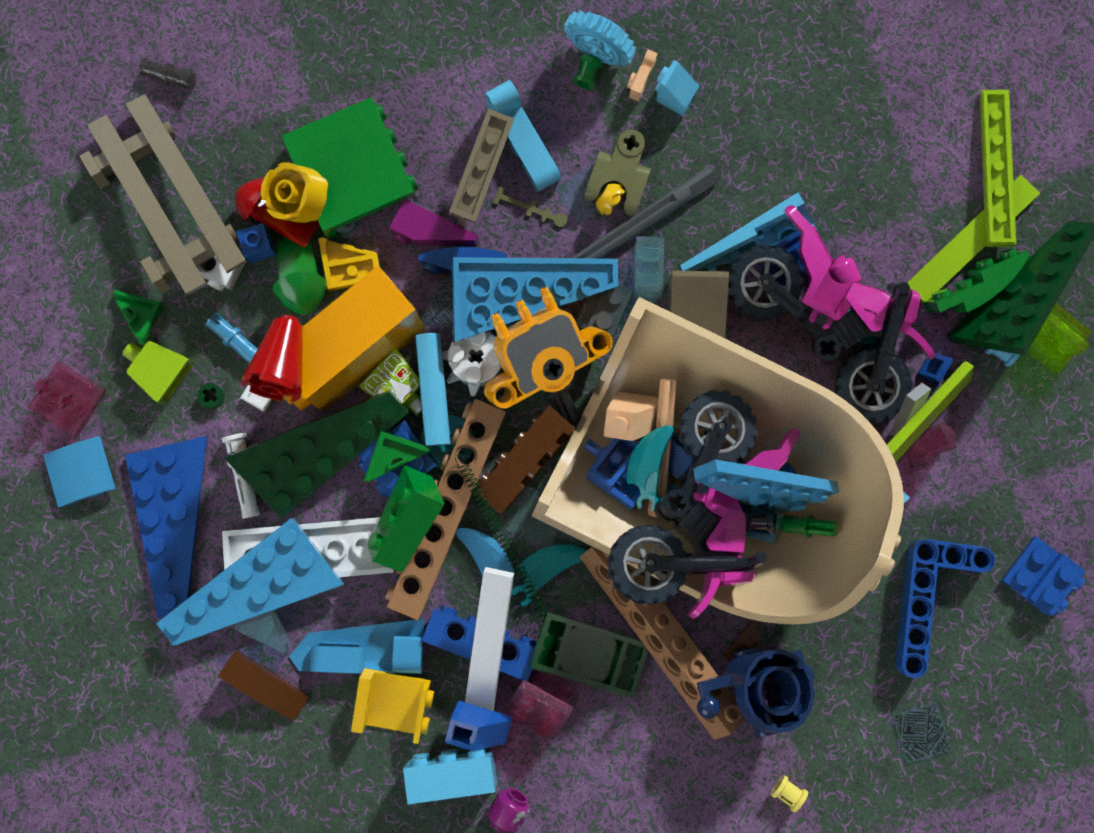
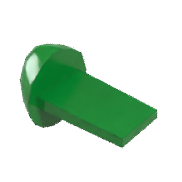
(299, 283)

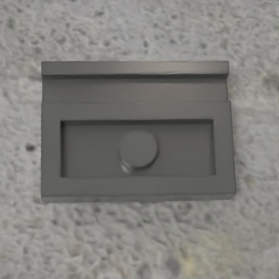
(604, 309)

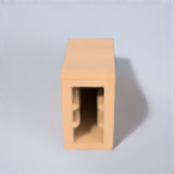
(630, 416)

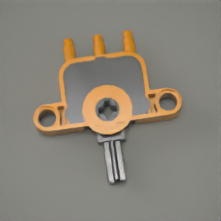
(535, 342)

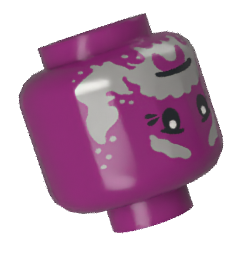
(508, 810)

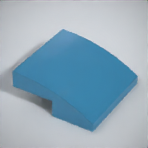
(79, 471)

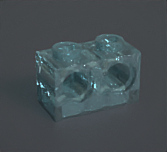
(648, 267)

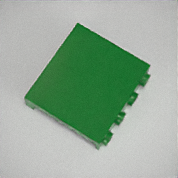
(356, 160)

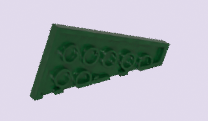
(1019, 311)
(305, 457)

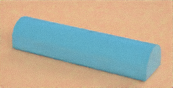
(432, 389)

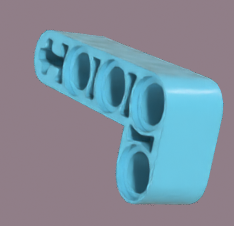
(523, 137)

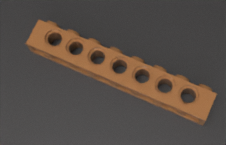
(491, 418)
(669, 647)

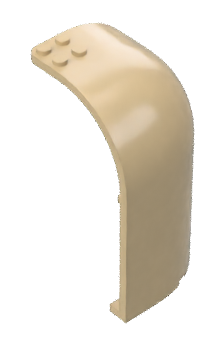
(802, 576)

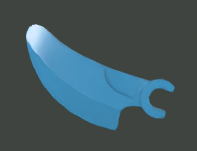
(484, 550)

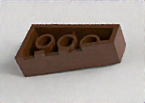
(525, 460)

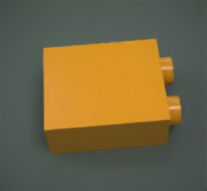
(353, 338)

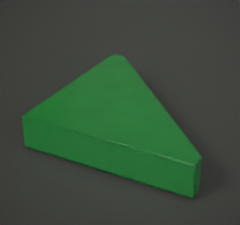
(139, 313)
(391, 454)

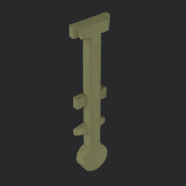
(560, 220)

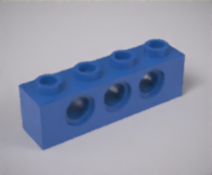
(438, 635)

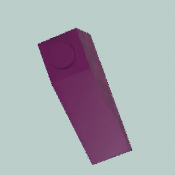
(425, 228)

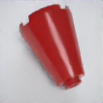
(278, 361)

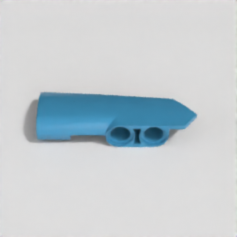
(379, 647)

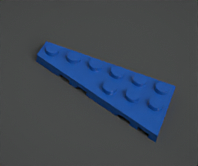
(167, 505)

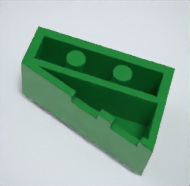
(405, 519)

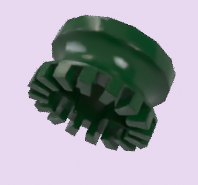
(211, 387)

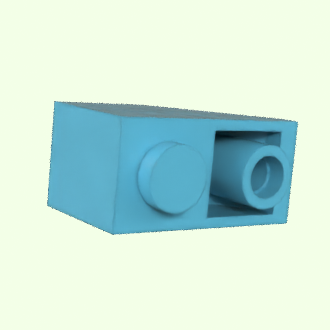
(676, 88)

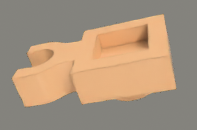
(638, 81)

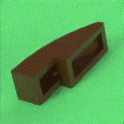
(263, 685)

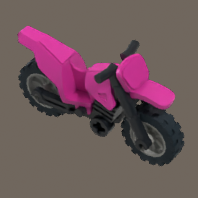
(825, 316)
(701, 514)

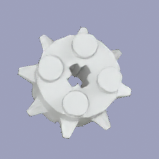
(469, 373)

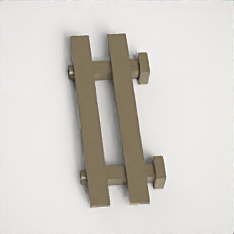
(120, 159)

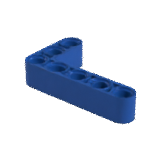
(926, 595)

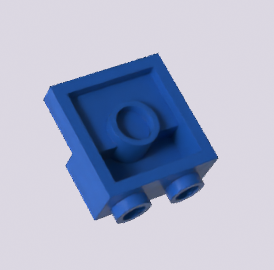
(387, 481)
(1044, 577)

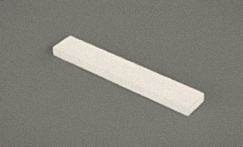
(489, 637)

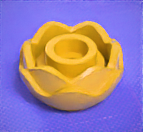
(608, 198)

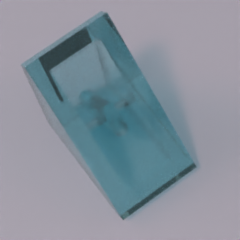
(267, 629)

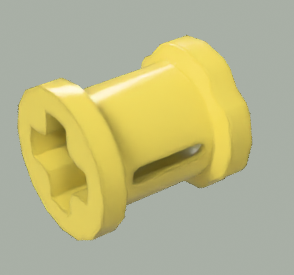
(789, 793)

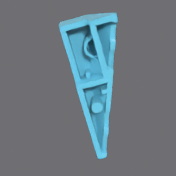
(763, 230)

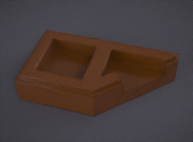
(748, 637)

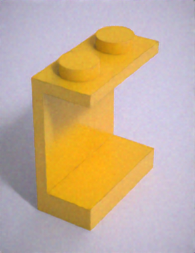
(392, 703)

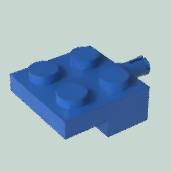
(610, 470)

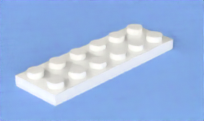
(340, 543)

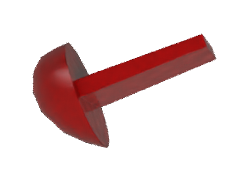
(250, 204)

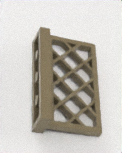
(481, 167)

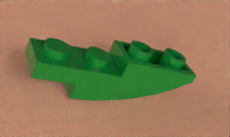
(983, 283)

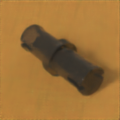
(167, 74)

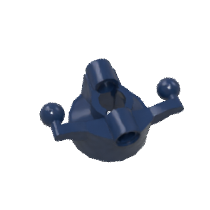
(787, 689)

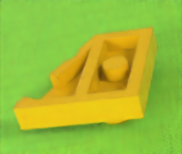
(345, 264)

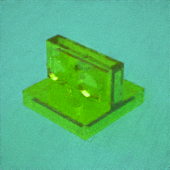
(1059, 340)

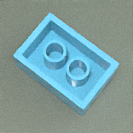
(449, 775)

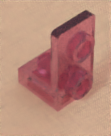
(932, 442)

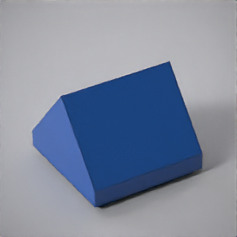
(935, 369)

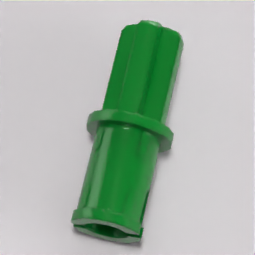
(808, 526)

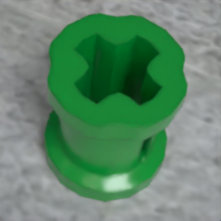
(587, 72)

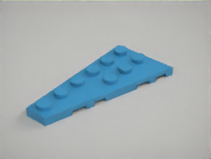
(496, 284)
(765, 487)
(267, 577)

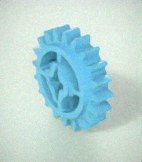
(600, 38)

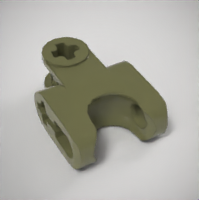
(621, 169)

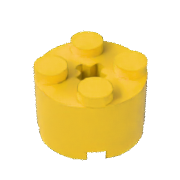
(294, 193)

